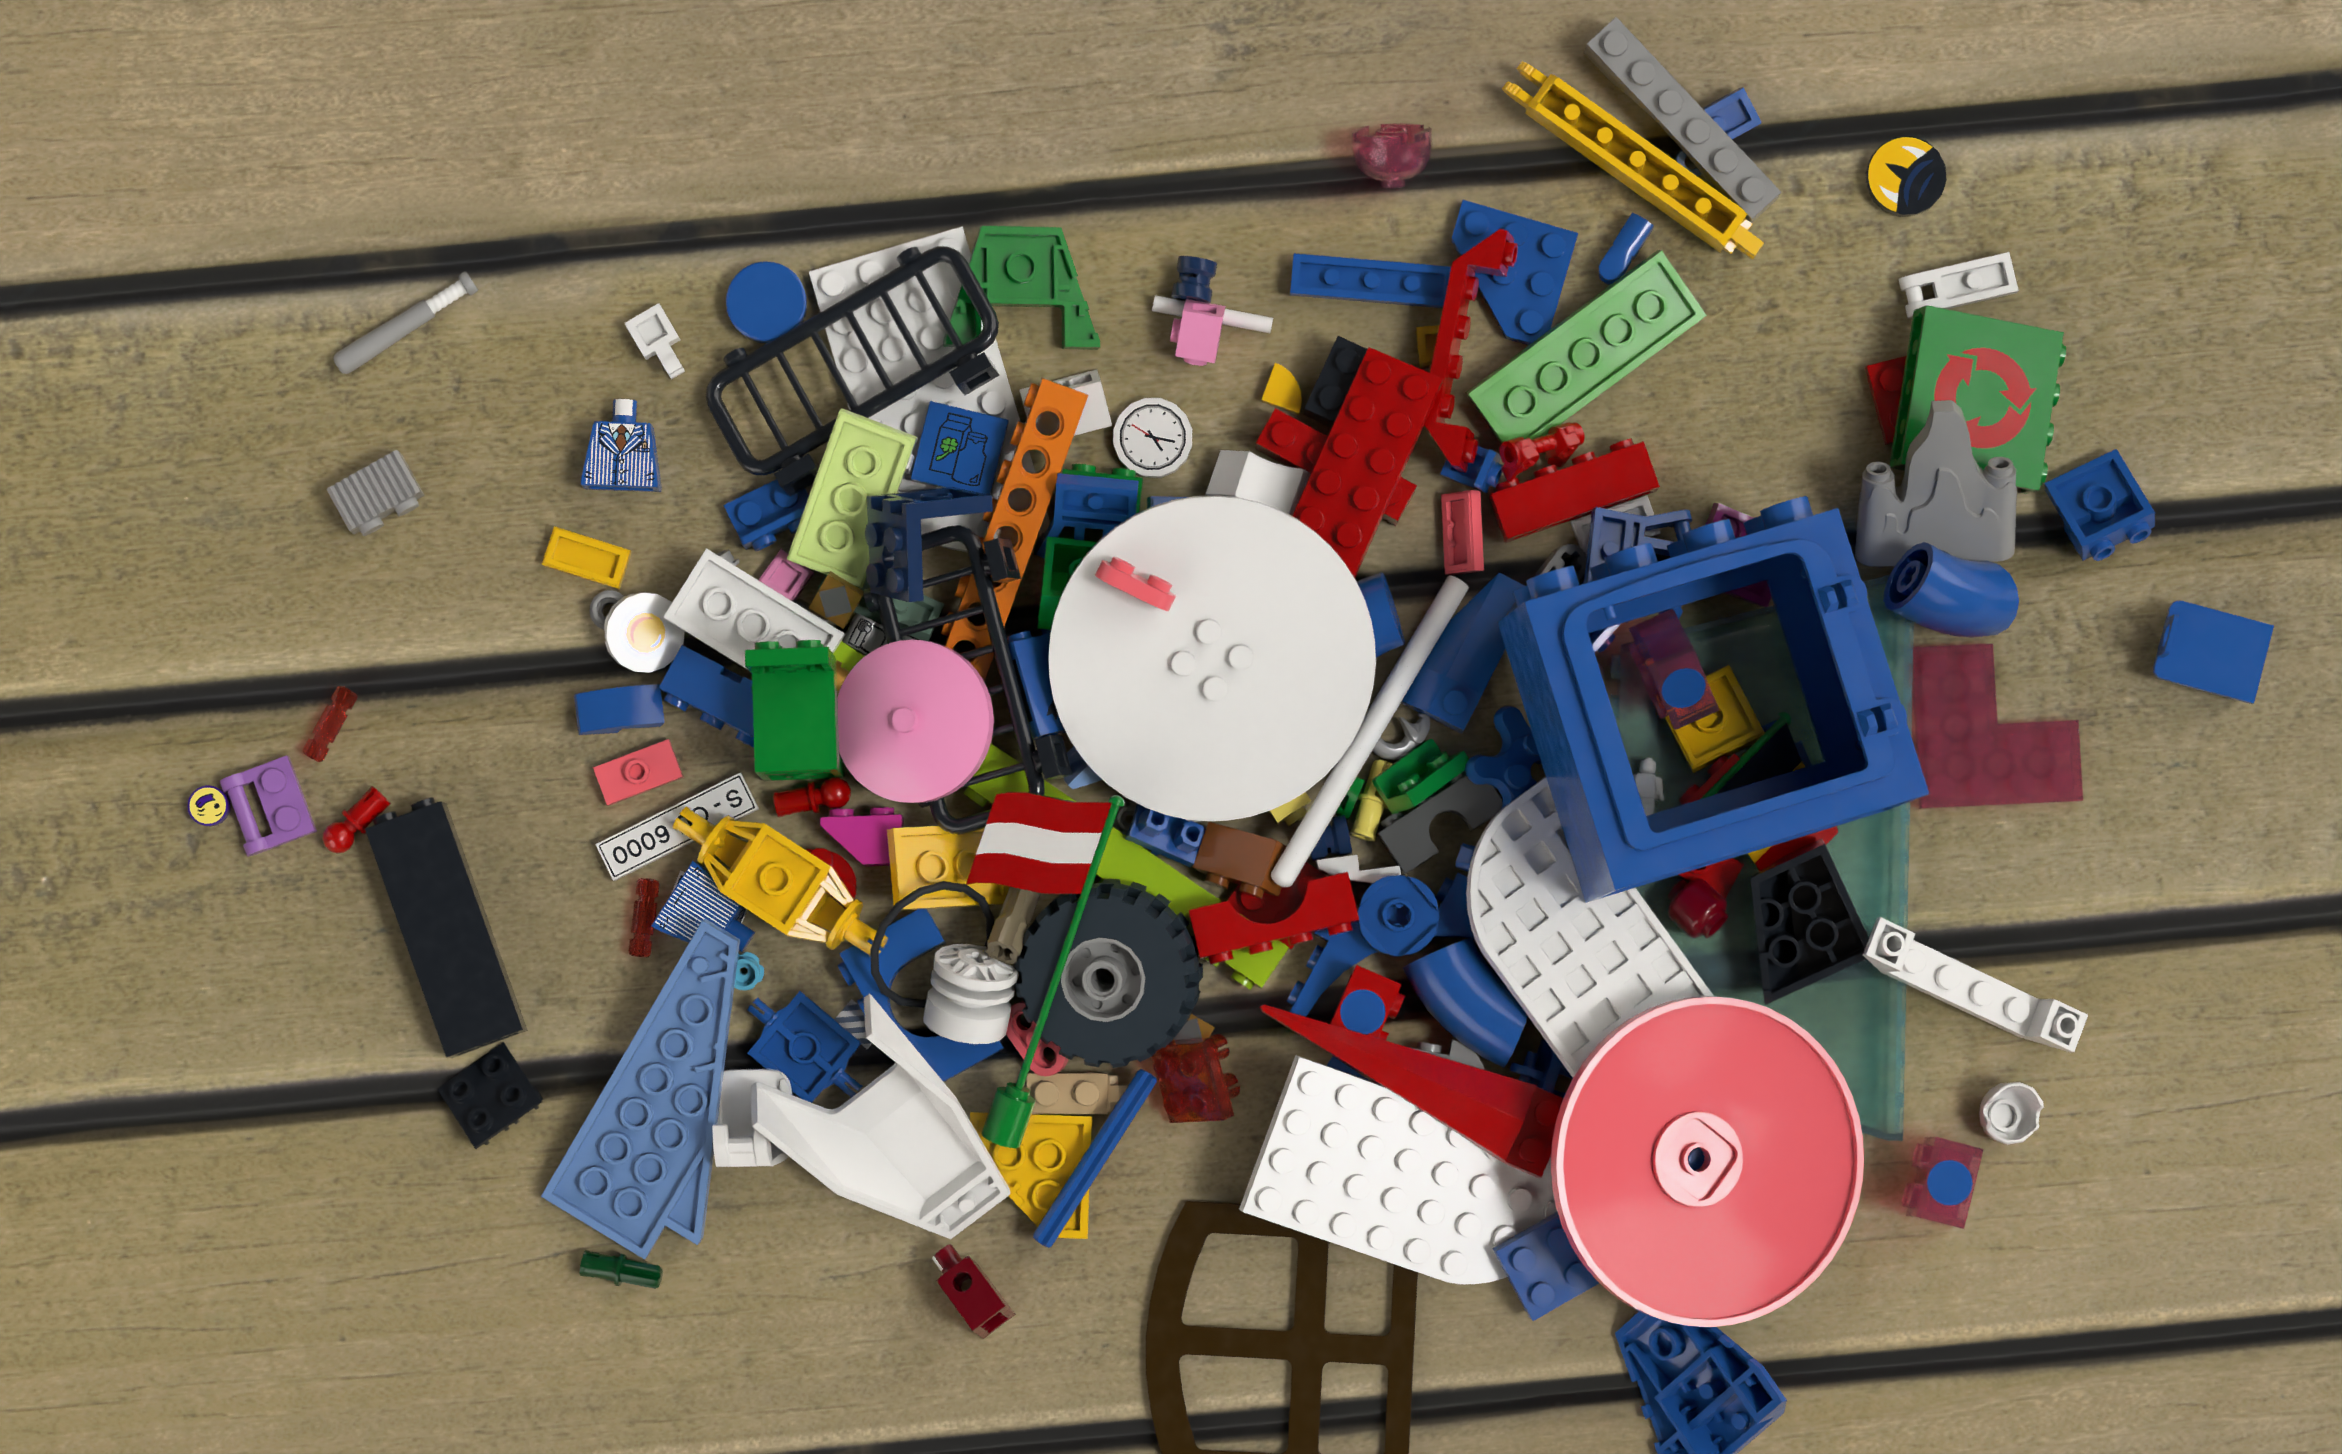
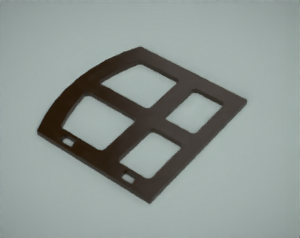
(1304, 1345)

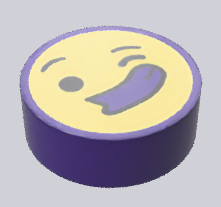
(208, 806)

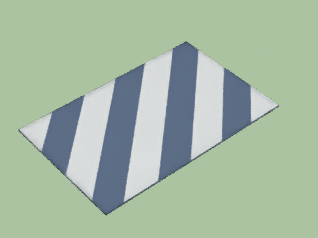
(854, 1022)

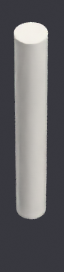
(1231, 317)

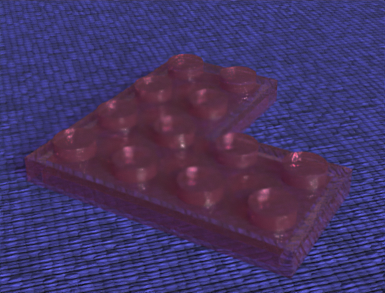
(1970, 755)

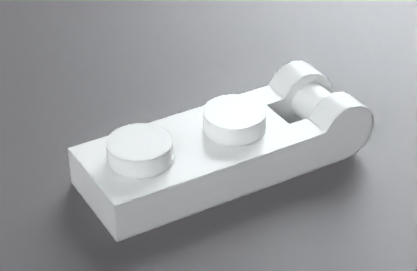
(1961, 283)

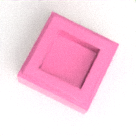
(786, 576)

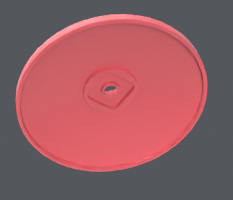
(1774, 1172)

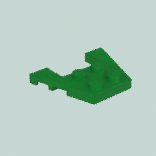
(1025, 270)

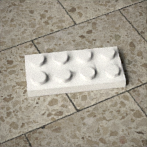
(736, 611)

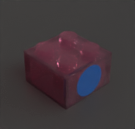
(1671, 670)
(1942, 1182)

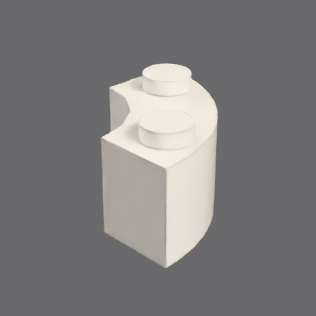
(1257, 479)

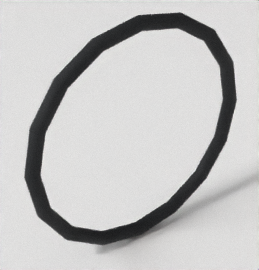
(874, 951)

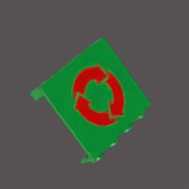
(1998, 377)

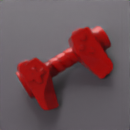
(1559, 445)

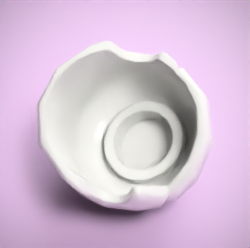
(2010, 1112)

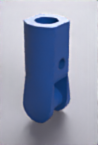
(1624, 248)

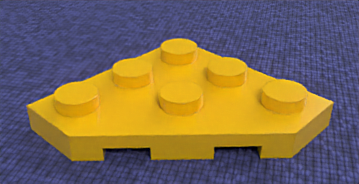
(1043, 1165)

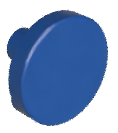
(766, 301)

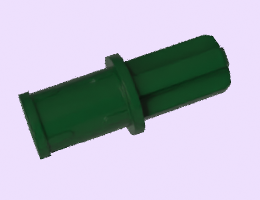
(620, 1270)

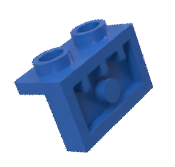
(765, 514)

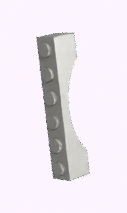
(1656, 91)

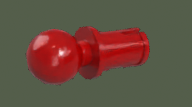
(833, 793)
(340, 835)

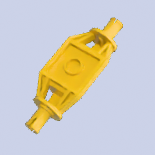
(778, 881)

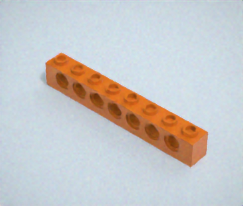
(1068, 407)

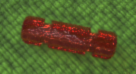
(330, 723)
(643, 917)

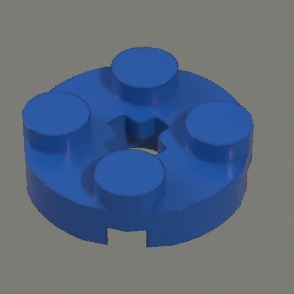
(1400, 892)

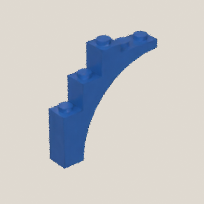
(1350, 947)

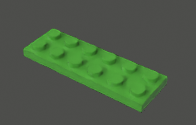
(1587, 351)

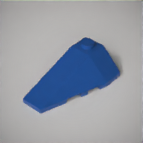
(1464, 657)

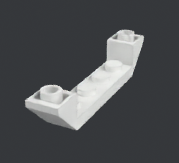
(1974, 992)

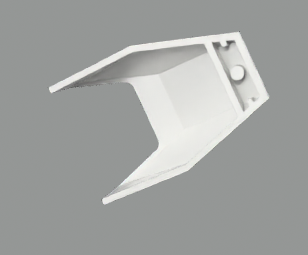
(893, 1144)

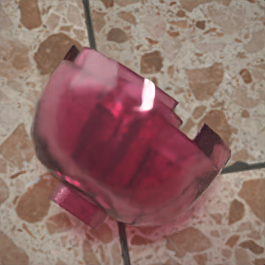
(1392, 152)

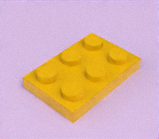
(931, 856)

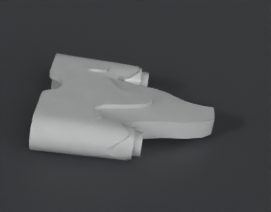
(1940, 499)

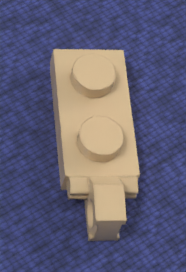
(1074, 1093)

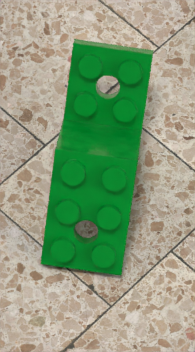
(795, 711)

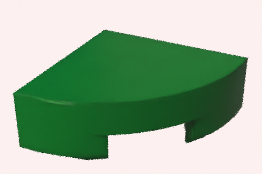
(1350, 799)

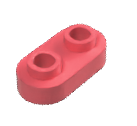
(1121, 575)
(1021, 1037)

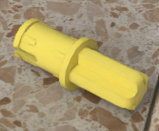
(1370, 807)

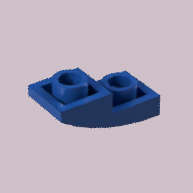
(619, 708)

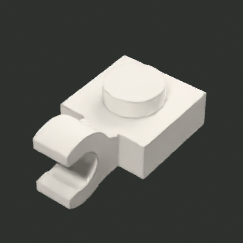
(655, 336)

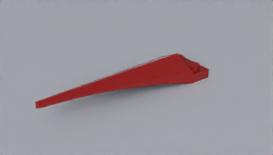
(1489, 1109)

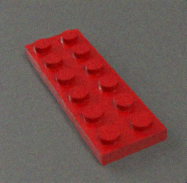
(1366, 453)

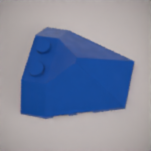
(1698, 1386)

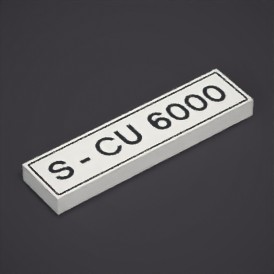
(657, 838)

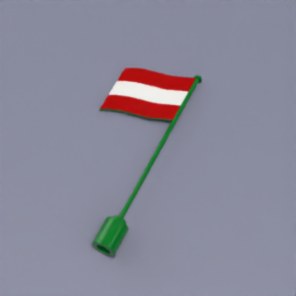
(1044, 849)

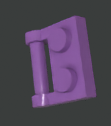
(281, 802)

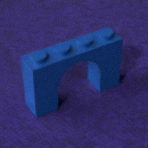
(906, 942)

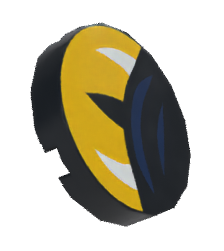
(1906, 176)

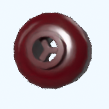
(1697, 908)

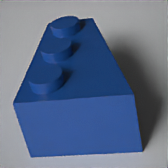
(712, 690)

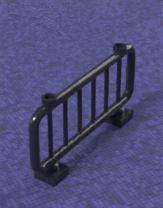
(971, 370)
(1002, 566)

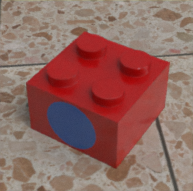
(1368, 1003)

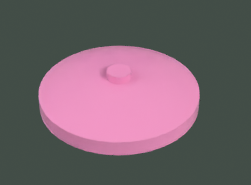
(914, 721)

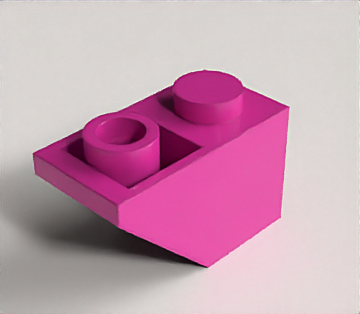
(863, 835)

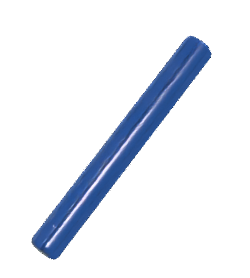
(1094, 1158)

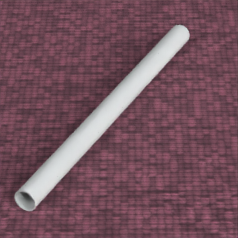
(1372, 727)

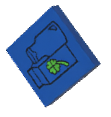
(959, 449)

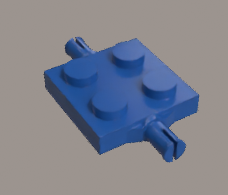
(805, 1047)

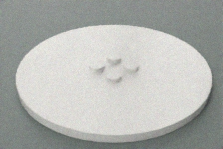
(1235, 687)

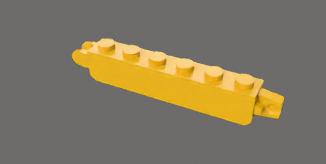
(1635, 162)

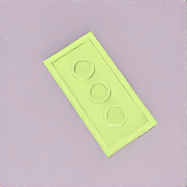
(857, 463)

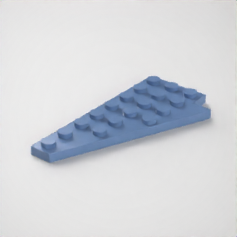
(650, 1134)

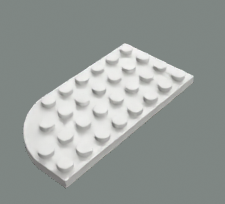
(909, 413)
(1566, 960)
(1388, 1179)

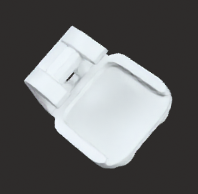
(733, 1136)

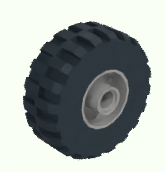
(1151, 967)

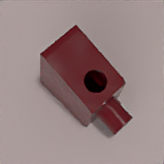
(979, 1305)

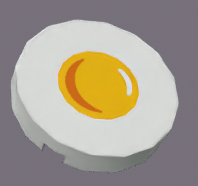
(640, 634)

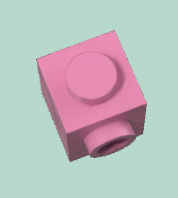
(1198, 332)

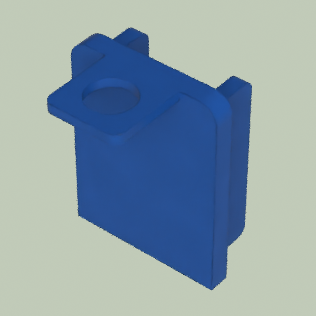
(2212, 651)

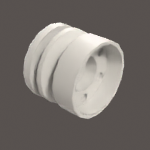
(969, 995)

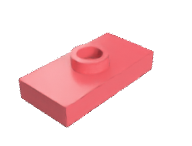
(1462, 532)
(638, 772)

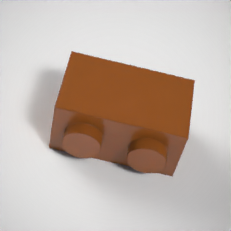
(1239, 859)

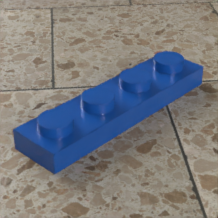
(1369, 280)

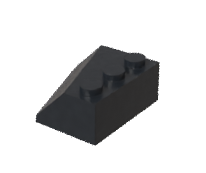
(1804, 921)

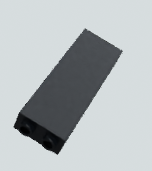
(445, 927)

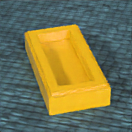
(586, 558)

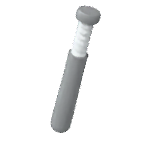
(392, 331)

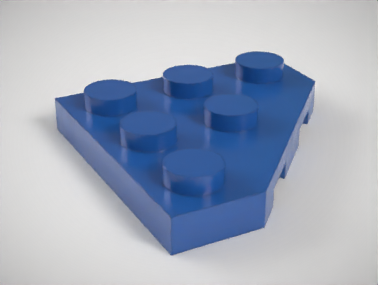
(1530, 293)

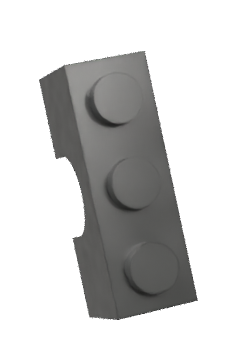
(1408, 836)

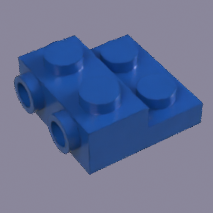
(2101, 506)

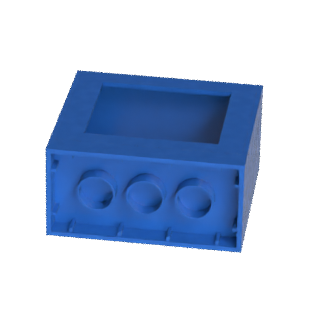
(1835, 655)

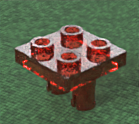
(1194, 1080)

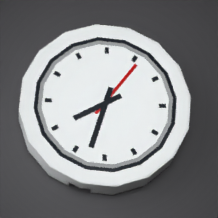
(1152, 437)

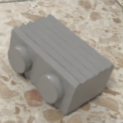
(376, 493)

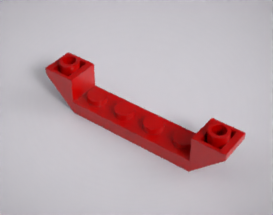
(1488, 257)

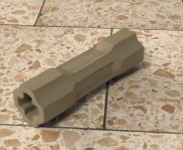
(1009, 928)

